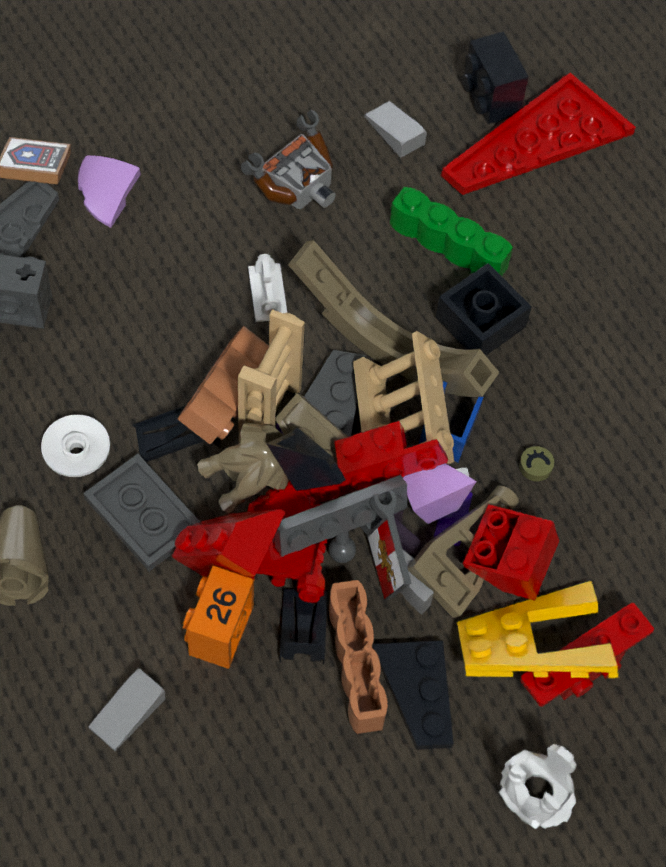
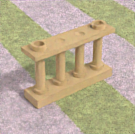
(280, 371)
(375, 402)

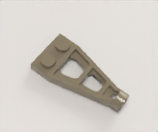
(435, 570)

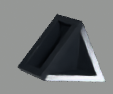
(305, 461)

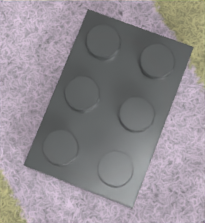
(141, 511)

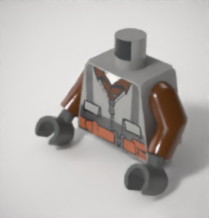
(297, 171)

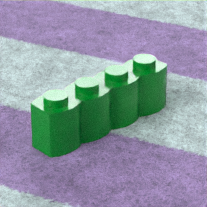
(444, 232)

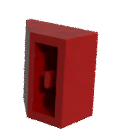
(512, 551)

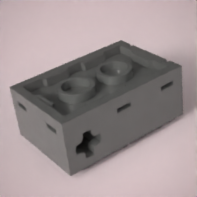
(24, 291)

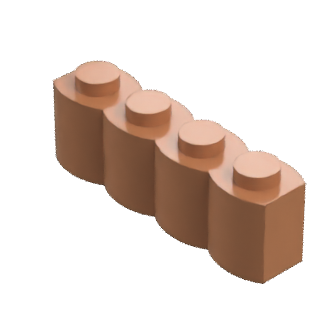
(217, 396)
(360, 661)

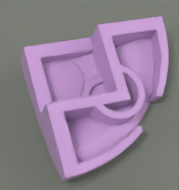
(105, 186)

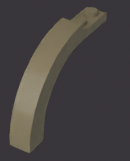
(465, 371)

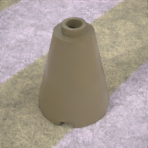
(21, 557)

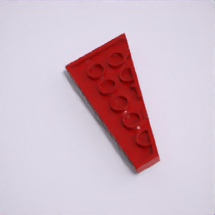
(547, 130)

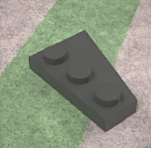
(24, 216)
(335, 390)

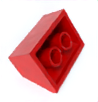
(228, 542)

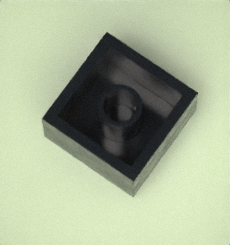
(495, 77)
(483, 310)

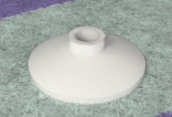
(75, 432)

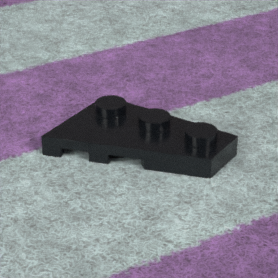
(420, 688)

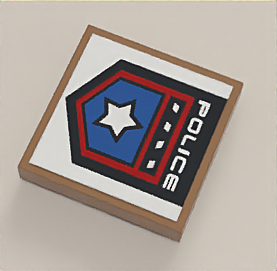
(34, 160)

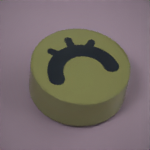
(536, 463)

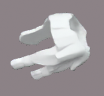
(553, 768)

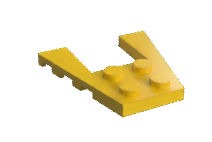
(504, 641)

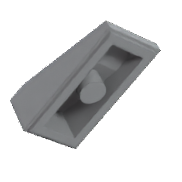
(397, 128)
(127, 709)

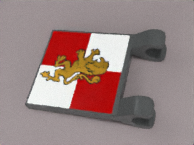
(387, 548)

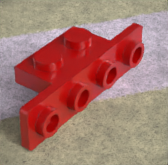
(379, 456)
(621, 630)

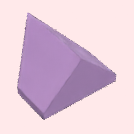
(437, 491)

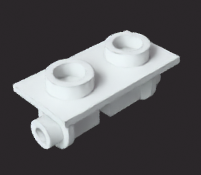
(266, 288)

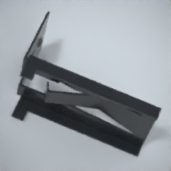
(162, 439)
(304, 615)

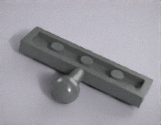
(336, 520)

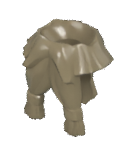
(247, 463)

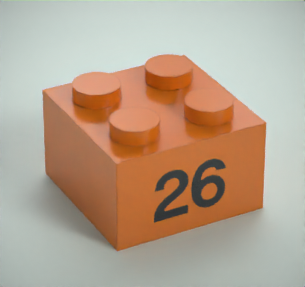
(219, 617)

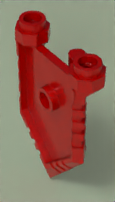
(298, 565)

